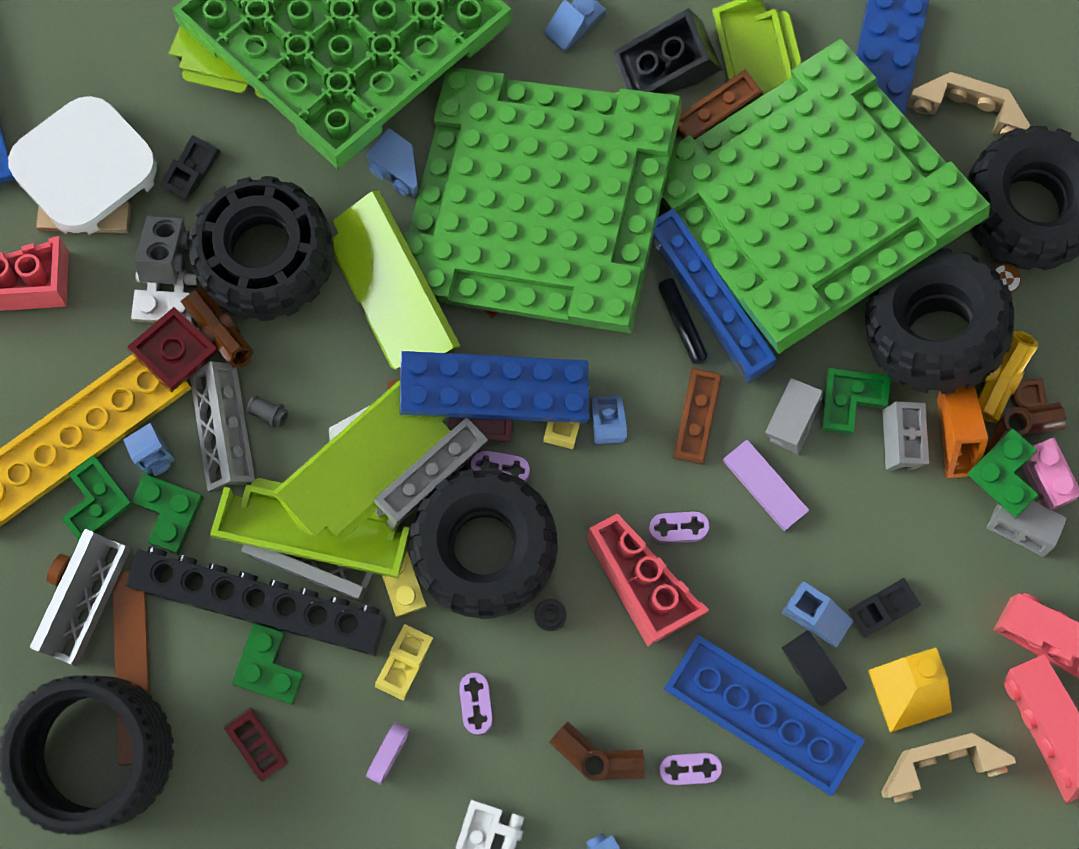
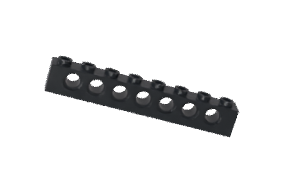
(146, 577)

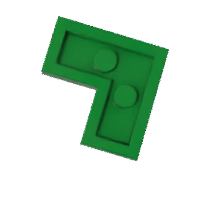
(847, 389)
(998, 471)
(103, 499)
(176, 511)
(258, 667)

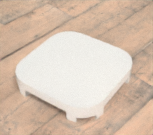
(82, 164)

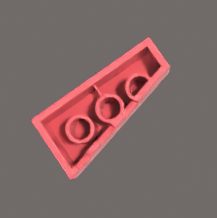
(35, 276)
(644, 584)
(1041, 631)
(1050, 718)

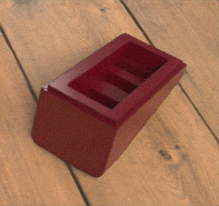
(239, 721)

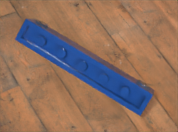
(712, 297)

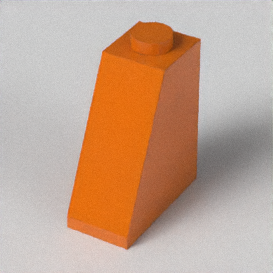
(961, 431)

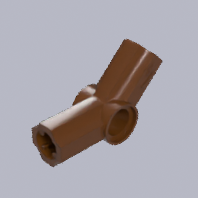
(218, 328)
(1033, 421)
(617, 763)

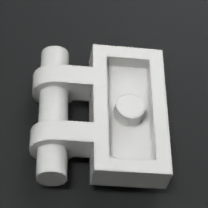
(153, 304)
(483, 823)

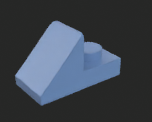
(573, 22)
(608, 419)

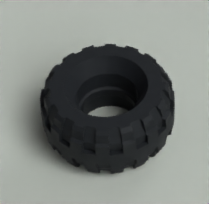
(1037, 157)
(941, 284)
(271, 288)
(474, 496)

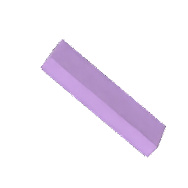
(765, 485)

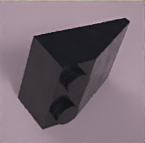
(668, 56)

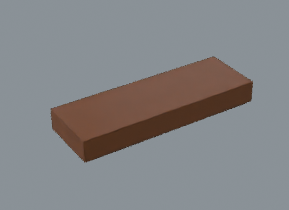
(719, 105)
(697, 416)

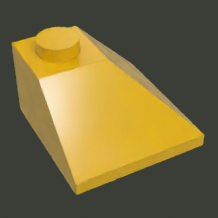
(912, 689)

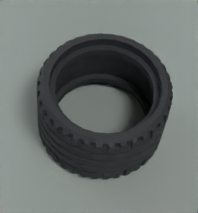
(24, 754)

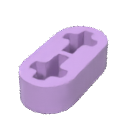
(502, 461)
(680, 535)
(468, 705)
(388, 753)
(690, 777)

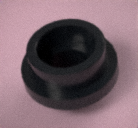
(550, 604)

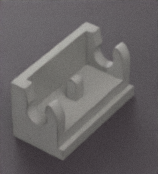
(794, 416)
(905, 435)
(1034, 529)

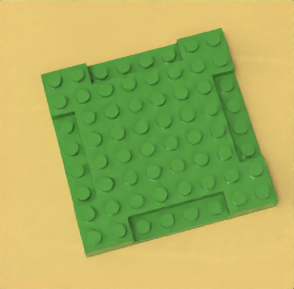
(341, 62)
(817, 196)
(542, 197)

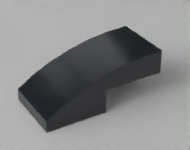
(191, 168)
(884, 607)
(814, 668)

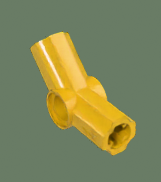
(1007, 377)

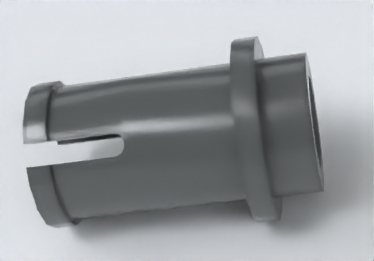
(272, 413)

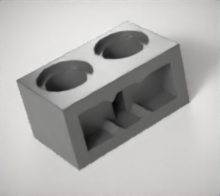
(162, 250)

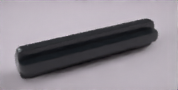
(683, 321)

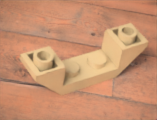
(963, 89)
(984, 756)

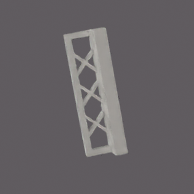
(226, 423)
(439, 463)
(311, 573)
(76, 594)

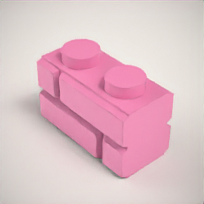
(1051, 476)

